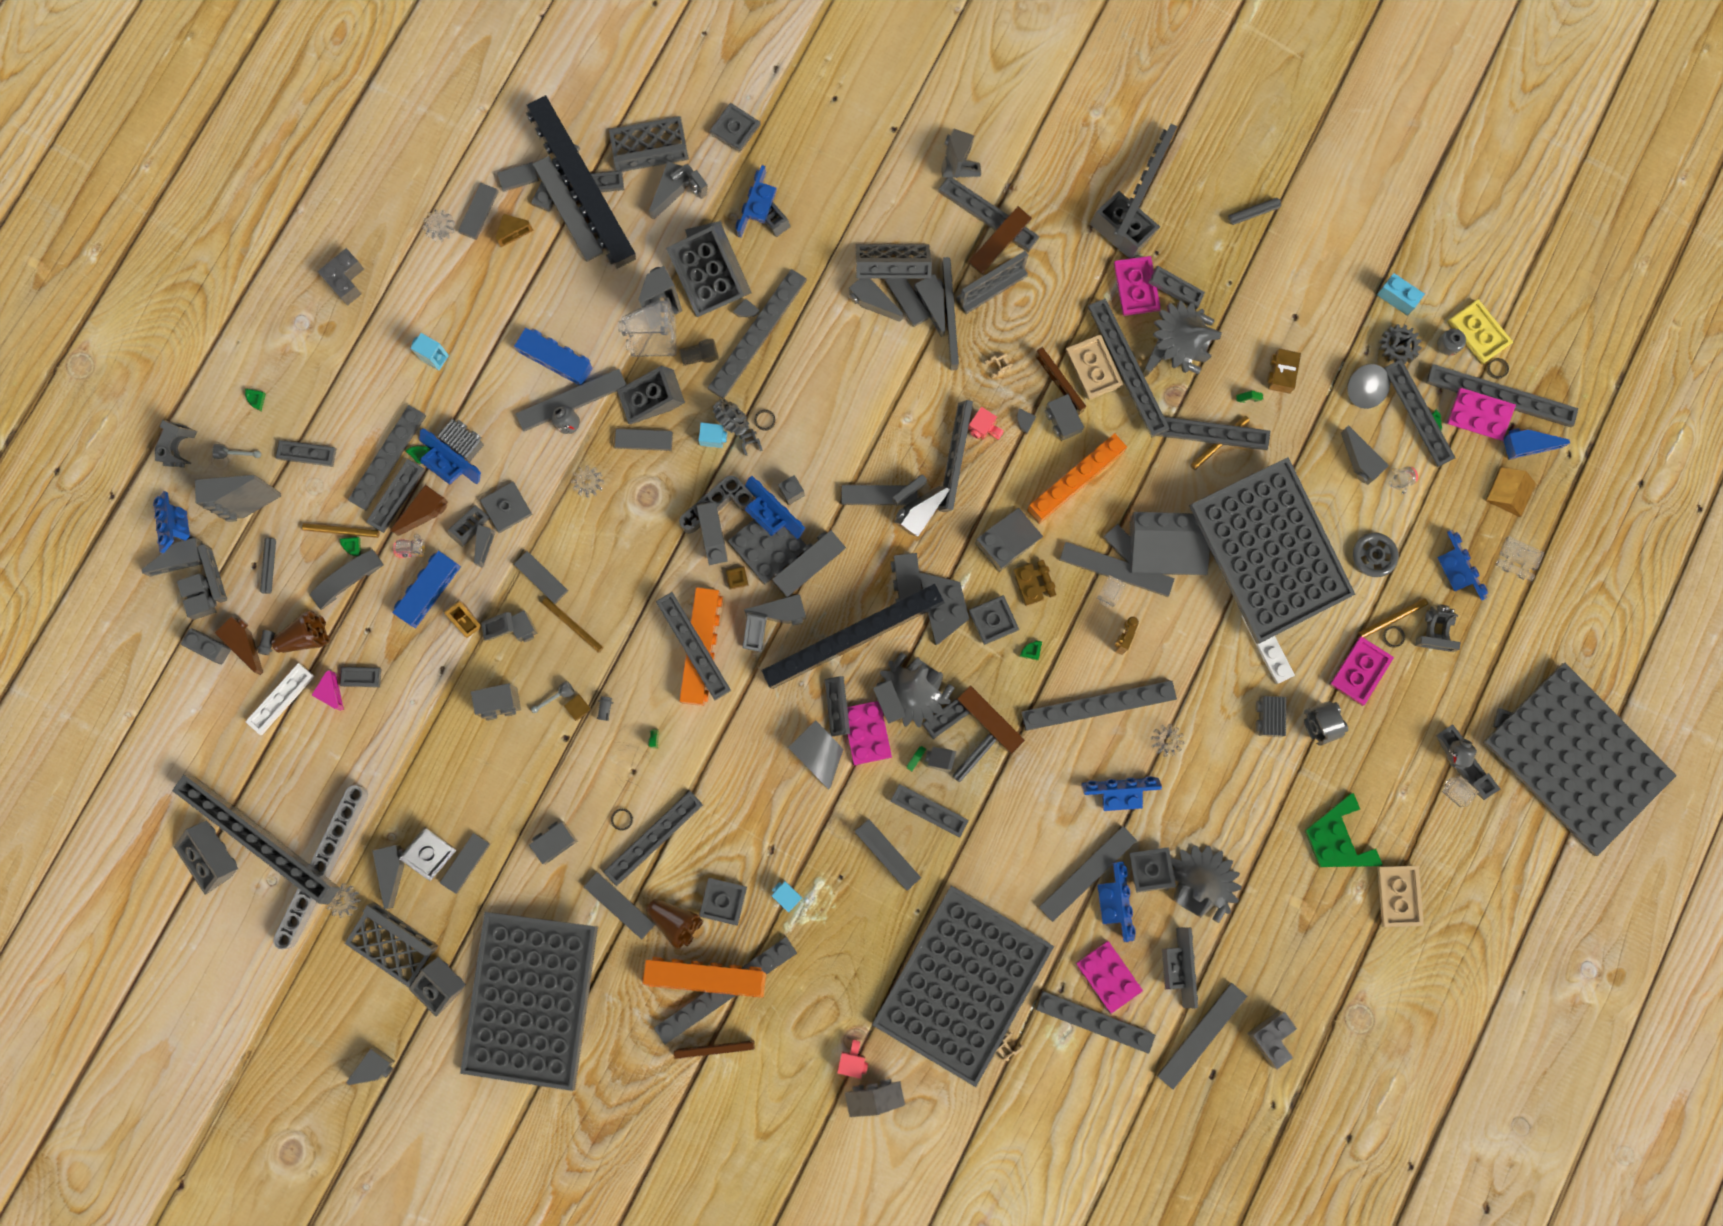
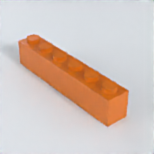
(1077, 478)
(704, 621)
(704, 978)

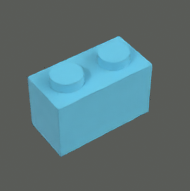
(1400, 294)
(429, 351)

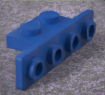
(759, 202)
(445, 461)
(770, 511)
(169, 522)
(1458, 568)
(1121, 793)
(1115, 902)

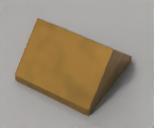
(1511, 490)

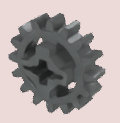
(1399, 336)
(731, 417)

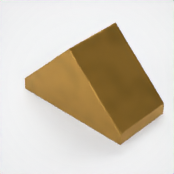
(511, 229)
(462, 618)

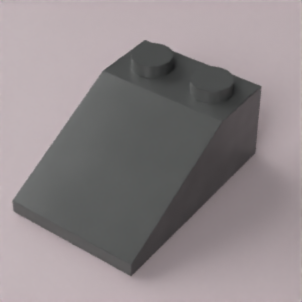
(651, 395)
(1008, 539)

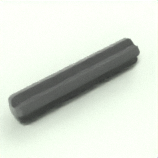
(1254, 211)
(268, 565)
(973, 759)

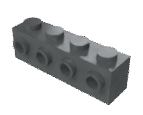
(808, 564)

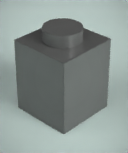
(791, 490)
(523, 627)

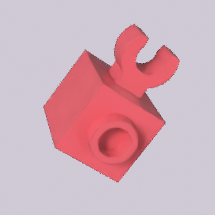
(983, 424)
(851, 1063)

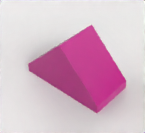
(329, 691)

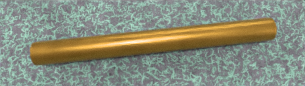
(1210, 451)
(340, 530)
(1393, 618)
(573, 625)

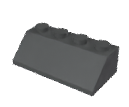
(658, 285)

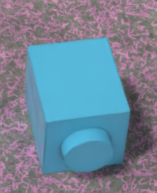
(712, 435)
(786, 896)

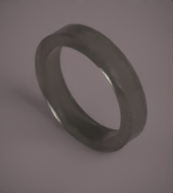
(1502, 361)
(764, 411)
(1400, 630)
(631, 821)

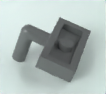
(698, 184)

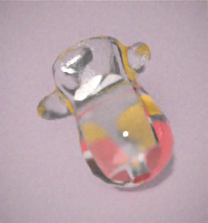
(1403, 478)
(407, 548)

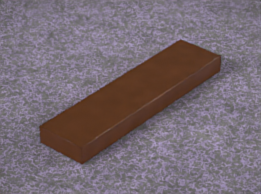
(1000, 240)
(1059, 379)
(990, 719)
(714, 1049)

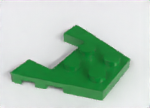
(1332, 842)

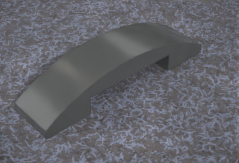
(345, 577)
(1474, 774)

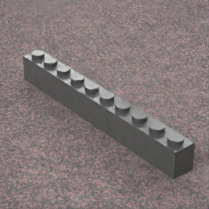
(256, 839)

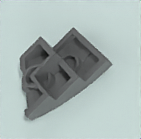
(818, 752)

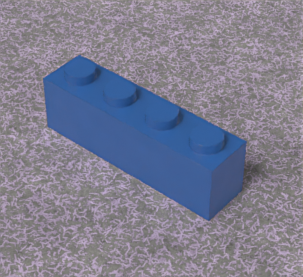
(553, 356)
(426, 589)

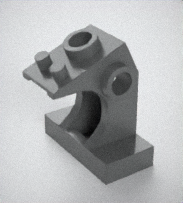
(169, 441)
(1443, 615)

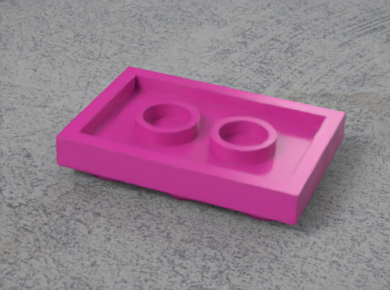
(1133, 287)
(1481, 414)
(1361, 671)
(868, 733)
(1109, 977)

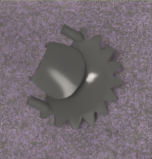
(1185, 336)
(917, 689)
(1204, 882)

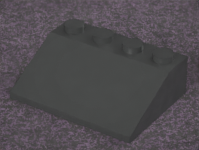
(708, 270)
(234, 496)
(1167, 544)

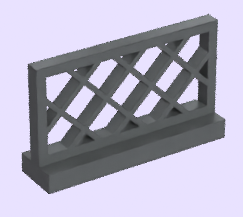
(650, 156)
(899, 267)
(993, 283)
(396, 928)

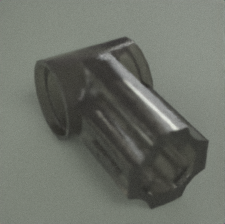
(704, 351)

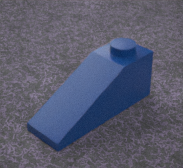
(1530, 442)

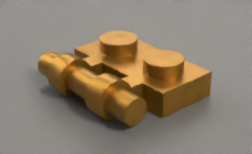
(1029, 585)
(1124, 640)

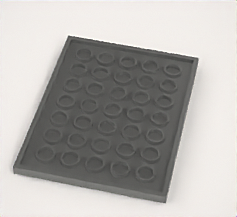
(1272, 550)
(1579, 759)
(963, 986)
(529, 1001)

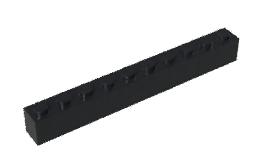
(581, 182)
(853, 636)

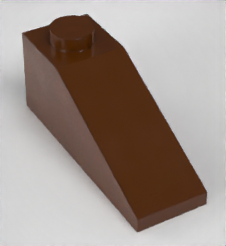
(424, 508)
(241, 642)

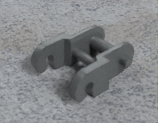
(744, 444)

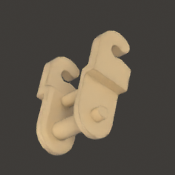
(995, 359)
(1006, 1057)

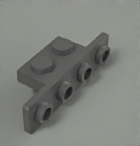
(1180, 968)

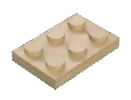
(1094, 367)
(1400, 896)

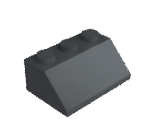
(1139, 232)
(205, 856)

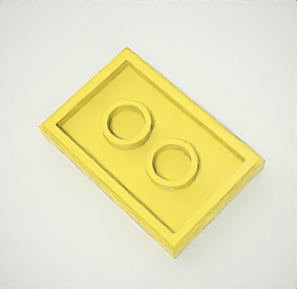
(1482, 332)

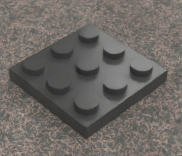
(766, 552)

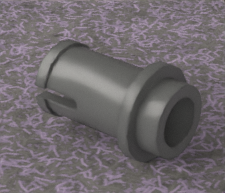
(265, 643)
(604, 708)

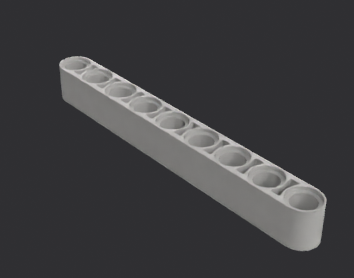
(329, 860)

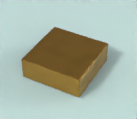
(737, 578)
(577, 707)

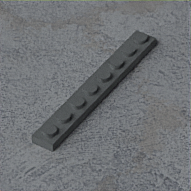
(1140, 190)
(757, 334)
(1128, 368)
(1524, 401)
(1099, 705)
(709, 1002)

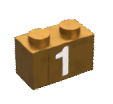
(1284, 370)

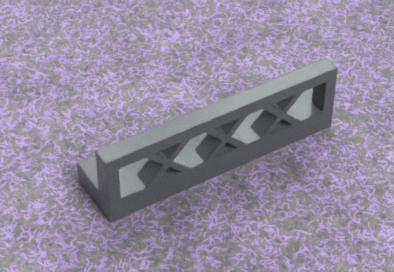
(887, 854)

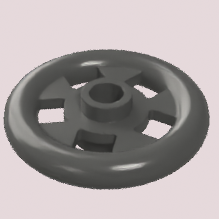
(1372, 539)

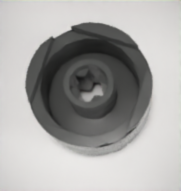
(1325, 722)

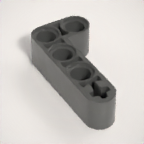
(727, 496)

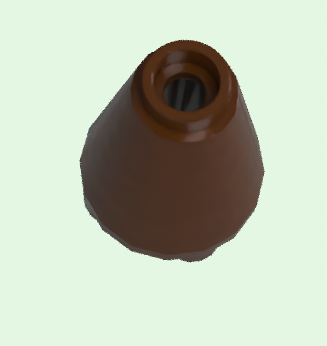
(302, 634)
(674, 922)

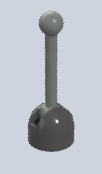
(221, 451)
(564, 690)

